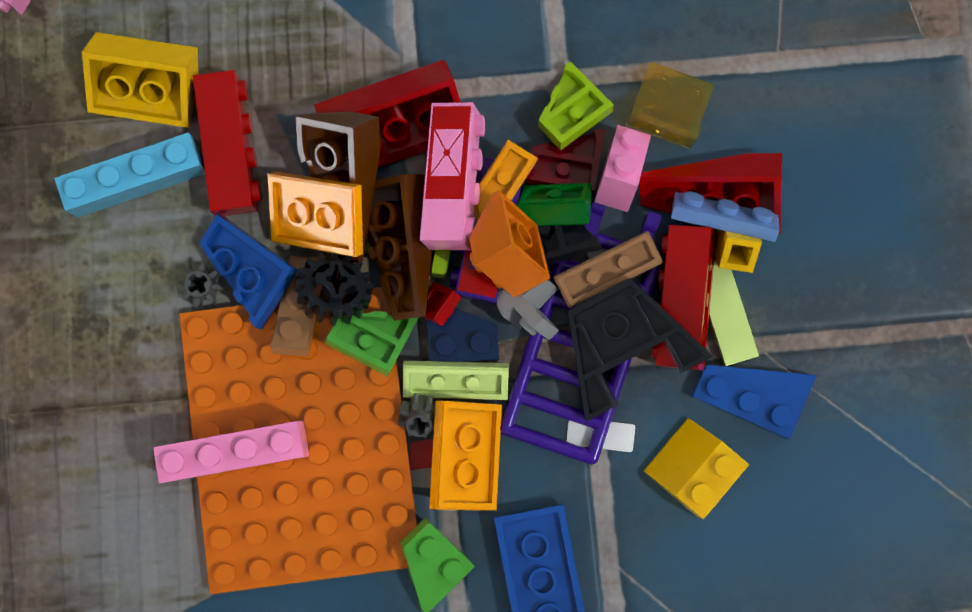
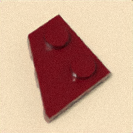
(572, 164)

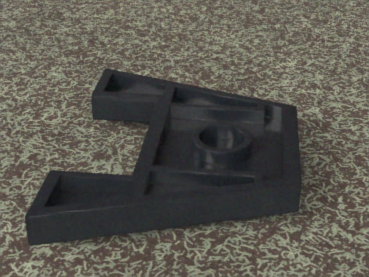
(617, 328)

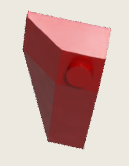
(744, 178)

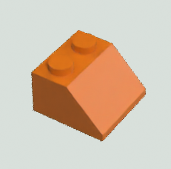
(508, 247)

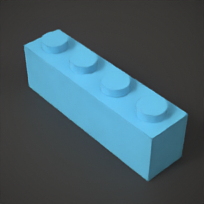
(131, 175)

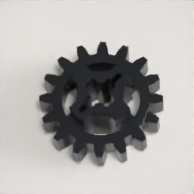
(332, 275)

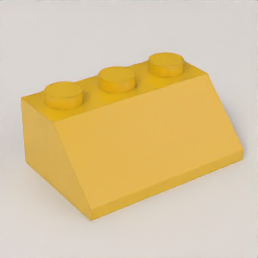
(140, 79)

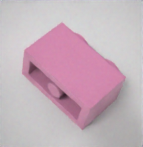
(622, 168)

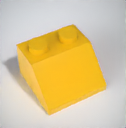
(696, 468)

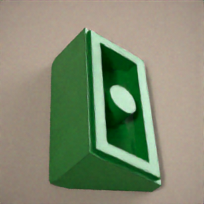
(557, 203)

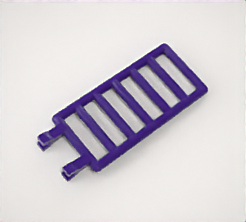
(531, 363)

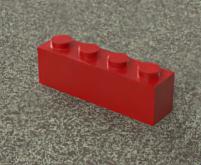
(226, 143)
(687, 284)

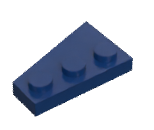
(250, 268)
(756, 396)

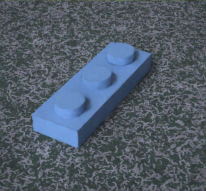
(725, 216)

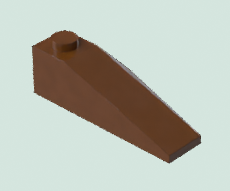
(343, 150)
(397, 245)

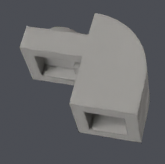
(525, 309)

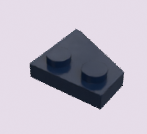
(463, 339)

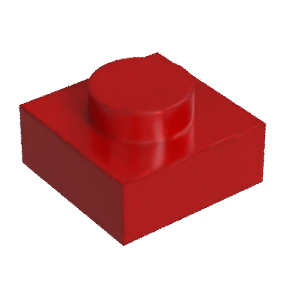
(440, 303)

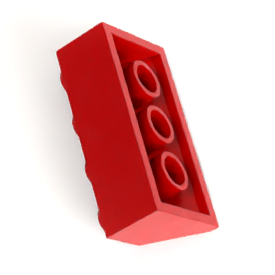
(402, 108)

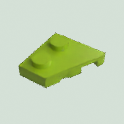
(573, 108)

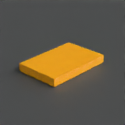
(316, 213)
(465, 456)

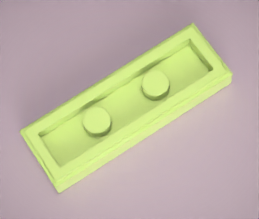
(729, 319)
(456, 380)

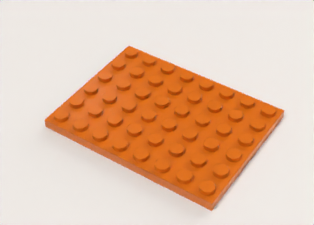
(310, 514)

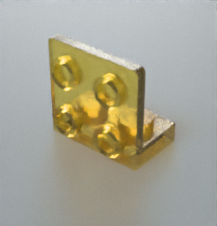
(670, 105)

